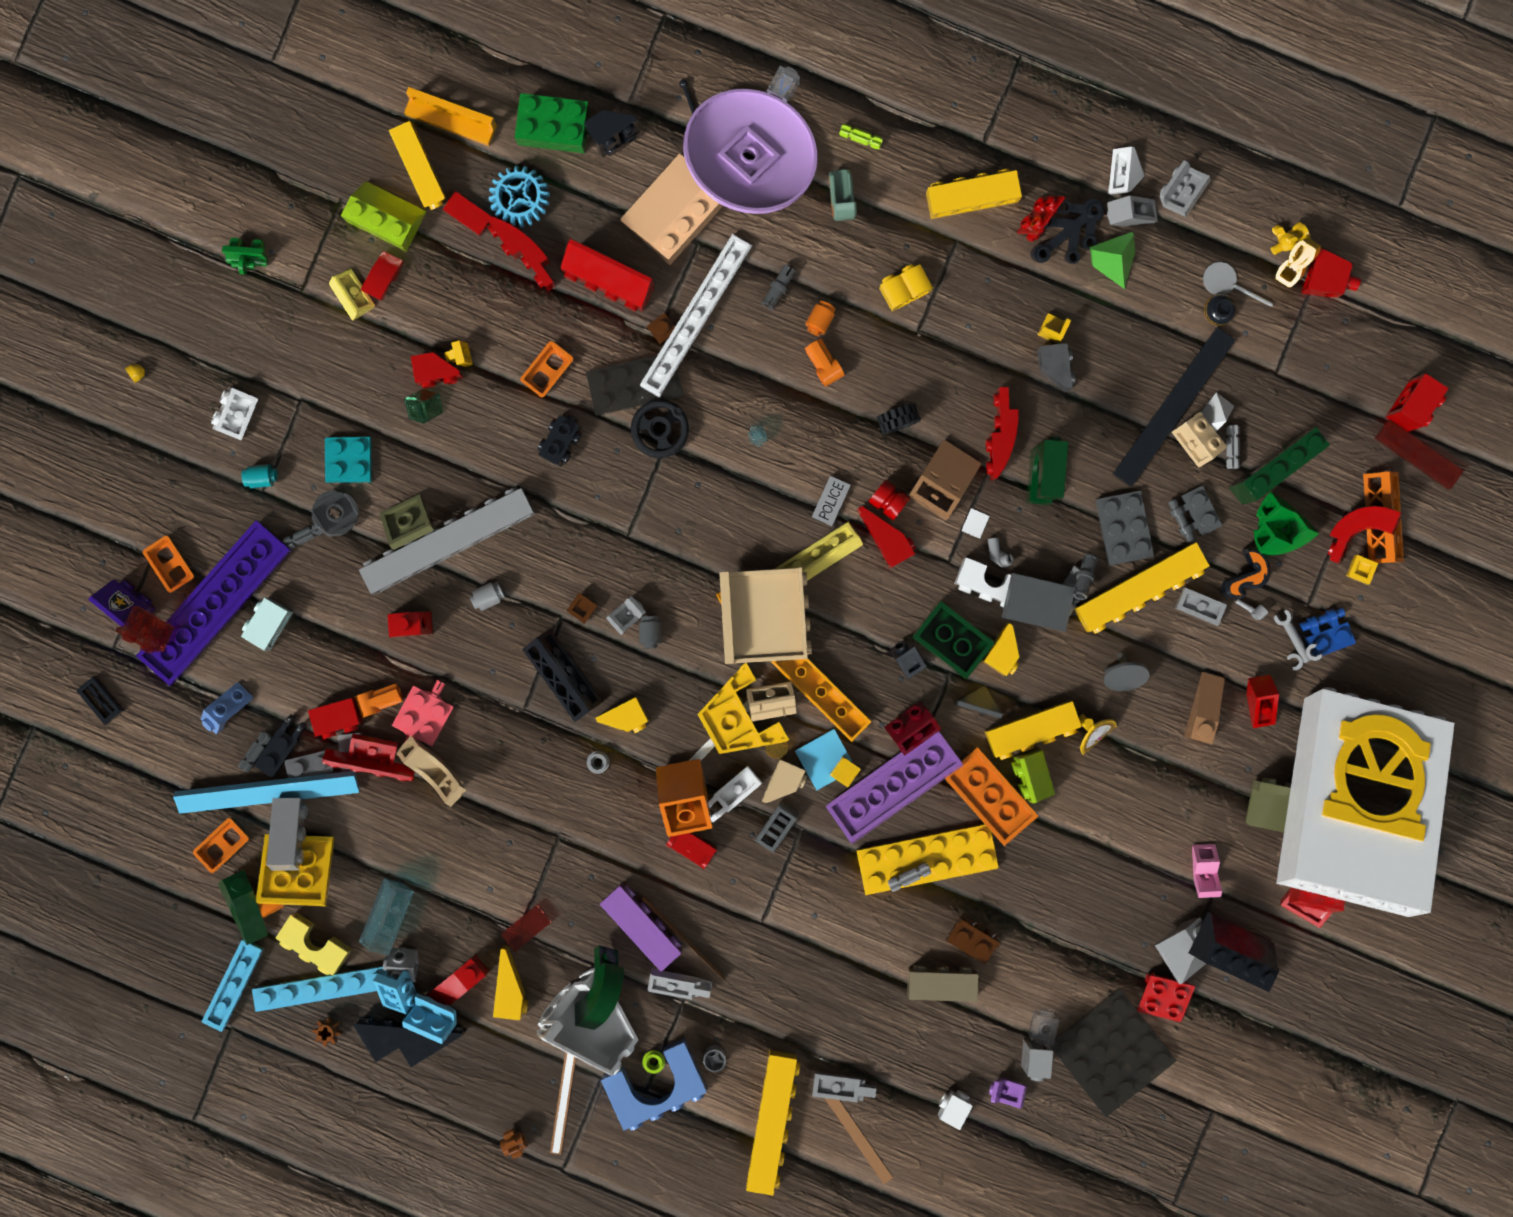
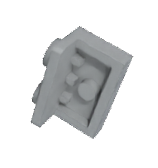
(1183, 189)

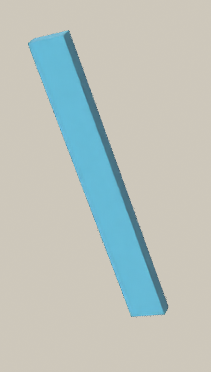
(265, 791)

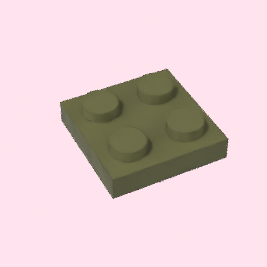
(406, 522)

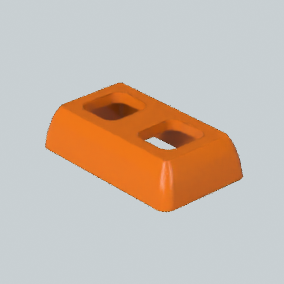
(540, 364)
(163, 570)
(217, 837)

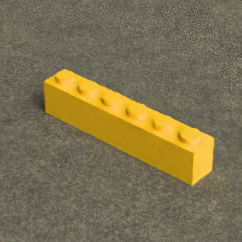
(1141, 587)
(771, 1123)

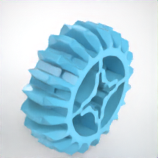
(522, 188)

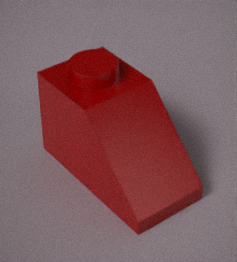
(1262, 700)

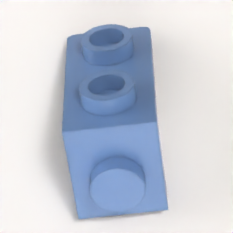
(225, 707)

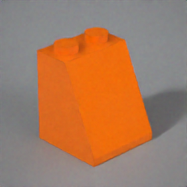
(683, 797)

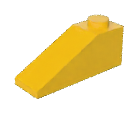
(510, 993)

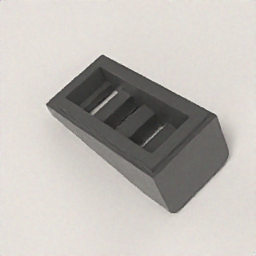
(786, 810)

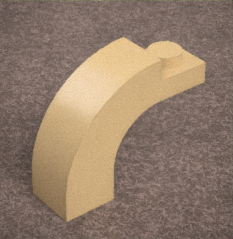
(432, 769)

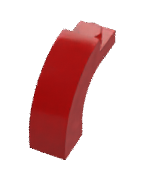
(1360, 520)

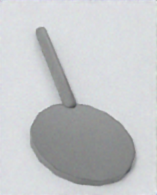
(1222, 278)

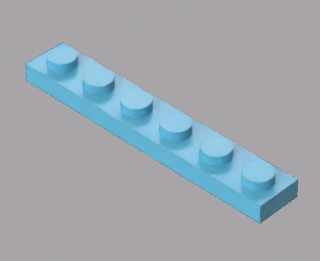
(316, 989)

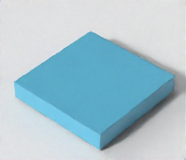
(821, 757)

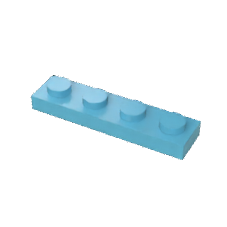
(232, 985)

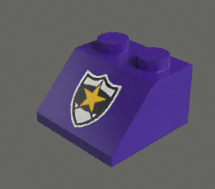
(118, 599)

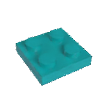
(348, 460)

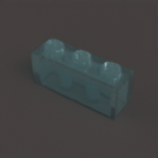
(386, 916)

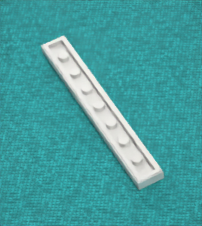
(695, 315)

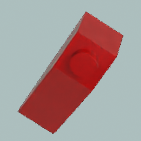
(889, 540)
(459, 981)

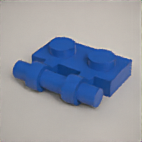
(1331, 639)

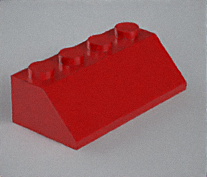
(607, 276)

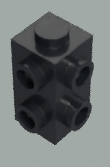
(560, 440)

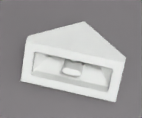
(1125, 170)
(1217, 411)

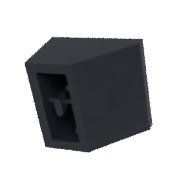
(611, 130)

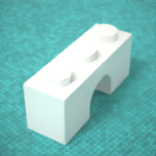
(972, 579)

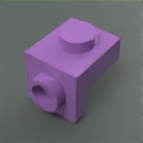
(1008, 1092)

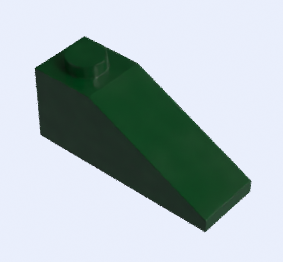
(243, 907)

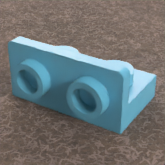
(396, 993)
(430, 1019)

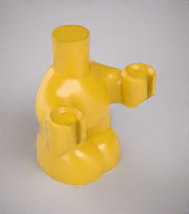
(1288, 240)

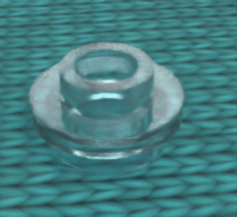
(757, 435)

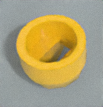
(135, 371)

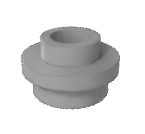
(598, 769)

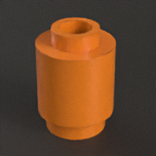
(820, 318)

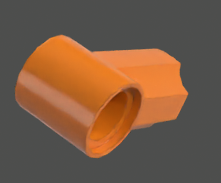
(826, 367)
(373, 701)

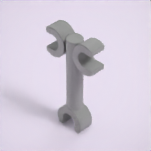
(1304, 655)

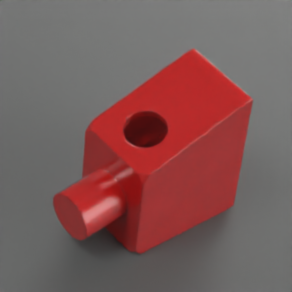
(1329, 276)
(409, 624)

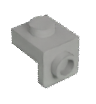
(626, 615)

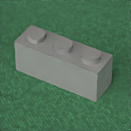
(286, 834)

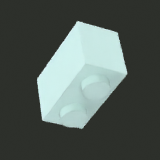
(266, 623)

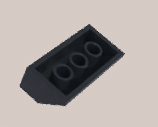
(1236, 952)

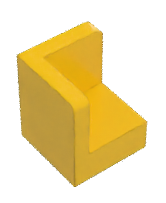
(1053, 328)

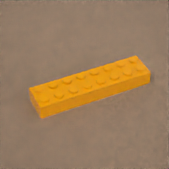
(824, 696)

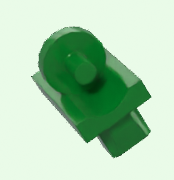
(245, 257)

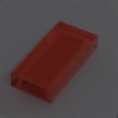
(526, 928)

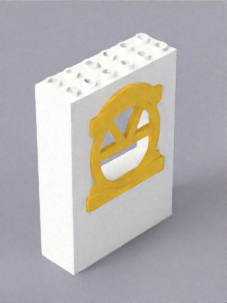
(1336, 844)

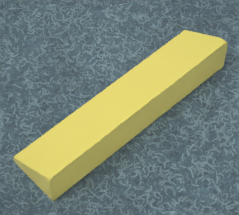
(825, 551)

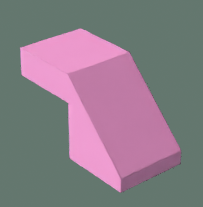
(1205, 870)

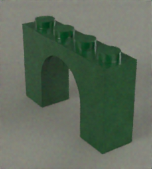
(1293, 457)
(1047, 471)

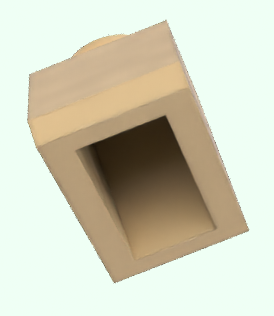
(784, 781)

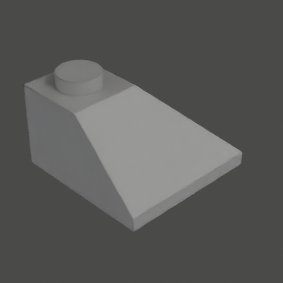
(1175, 950)

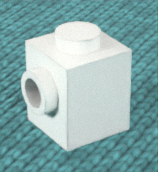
(954, 1108)

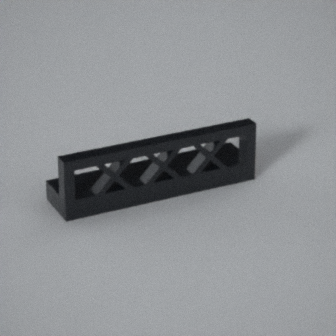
(564, 673)

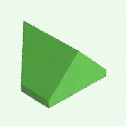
(1114, 258)

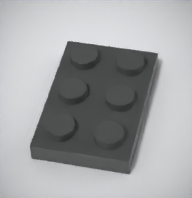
(1124, 528)

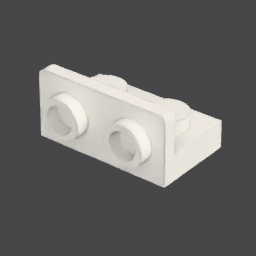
(234, 413)

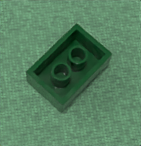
(952, 639)

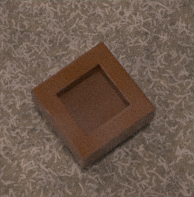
(661, 328)
(582, 608)

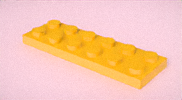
(946, 853)

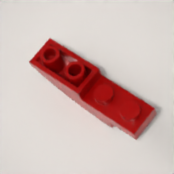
(518, 244)
(1001, 442)

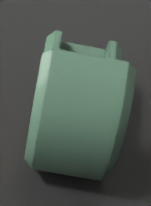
(842, 195)

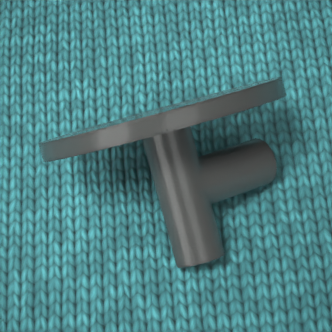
(1125, 675)

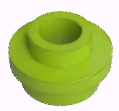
(653, 1068)

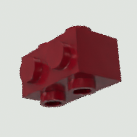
(912, 728)

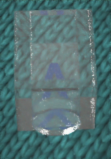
(784, 83)

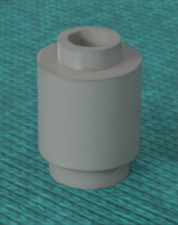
(487, 596)

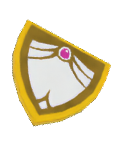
(1095, 731)

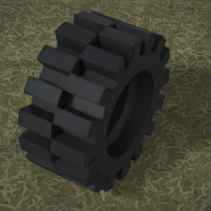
(898, 418)

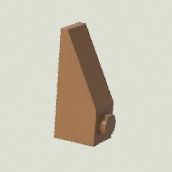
(1205, 709)

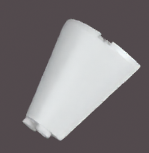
(598, 1047)

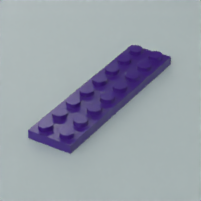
(217, 600)

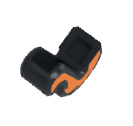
(1252, 579)

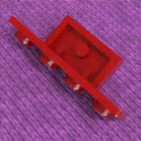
(370, 756)

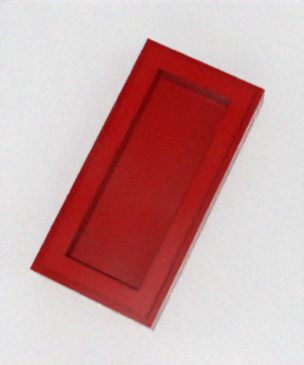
(467, 213)

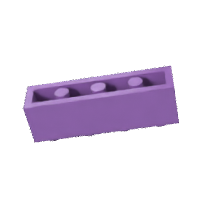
(641, 926)

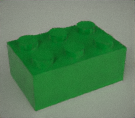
(552, 123)

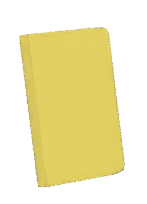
(348, 291)

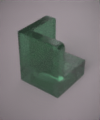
(423, 405)

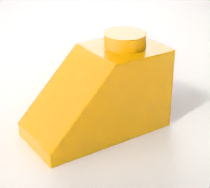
(1004, 652)
(626, 716)

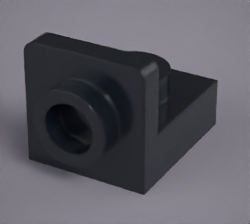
(907, 658)

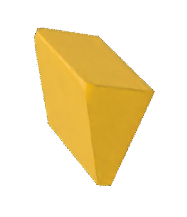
(844, 771)

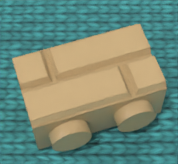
(771, 701)

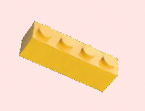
(973, 194)
(1033, 729)

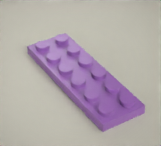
(893, 787)

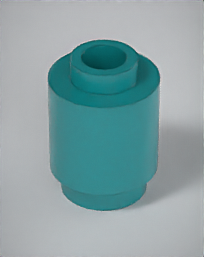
(259, 476)

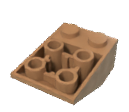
(944, 480)

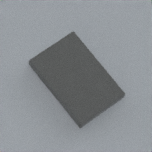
(1038, 602)

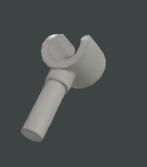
(1257, 613)

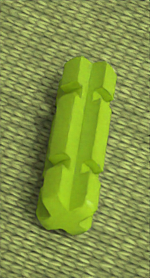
(861, 136)

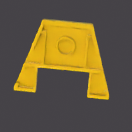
(729, 721)

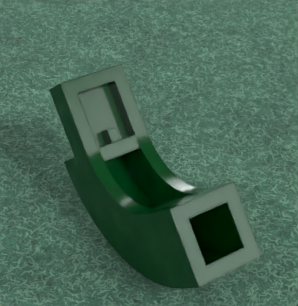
(604, 992)

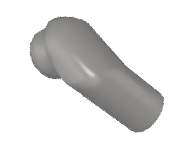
(997, 555)

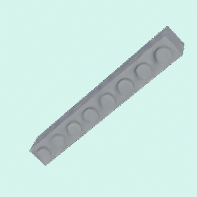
(447, 541)

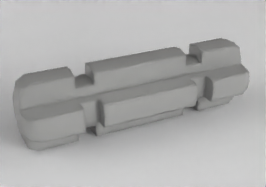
(1233, 446)
(909, 877)

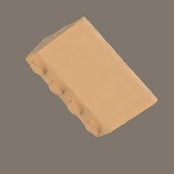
(671, 211)

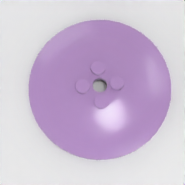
(755, 124)

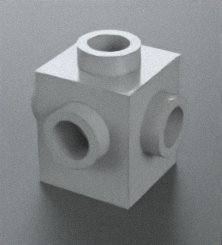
(400, 960)

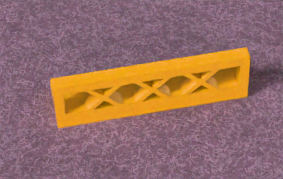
(450, 117)

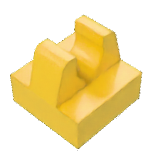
(459, 354)
(1362, 569)

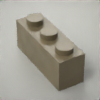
(942, 984)

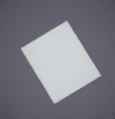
(975, 523)

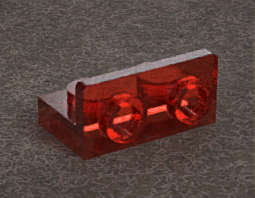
(146, 630)

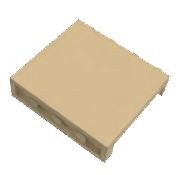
(764, 615)

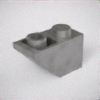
(1055, 365)

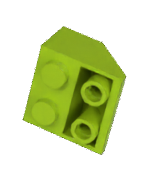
(1033, 775)

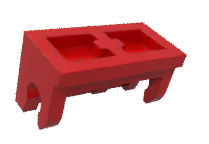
(693, 848)

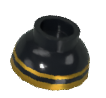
(1220, 309)

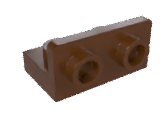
(972, 940)

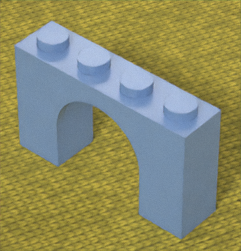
(635, 1109)

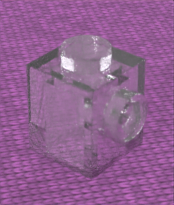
(1043, 1027)

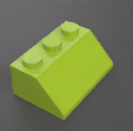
(383, 215)

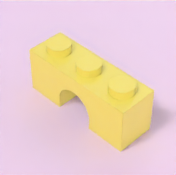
(296, 936)

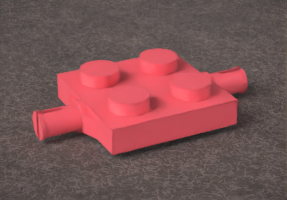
(423, 714)

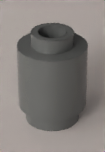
(650, 632)

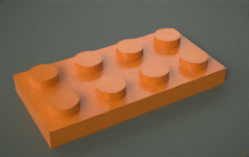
(991, 797)

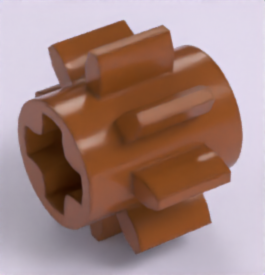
(322, 1035)
(513, 1143)

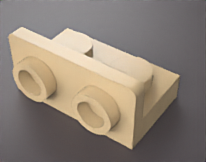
(1199, 439)

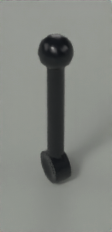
(683, 84)

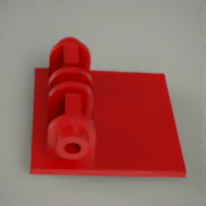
(1043, 210)
(1165, 997)

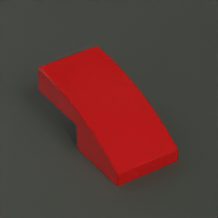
(381, 275)

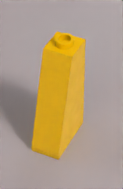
(418, 164)

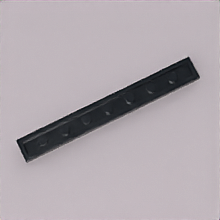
(1173, 407)

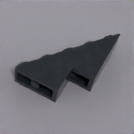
(387, 1036)

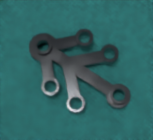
(1071, 230)

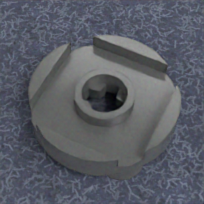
(338, 501)

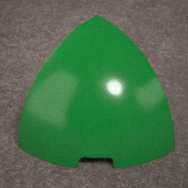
(1281, 527)

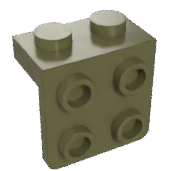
(1268, 805)

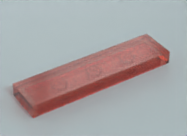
(1418, 454)

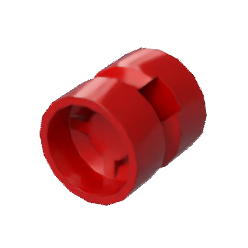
(889, 499)

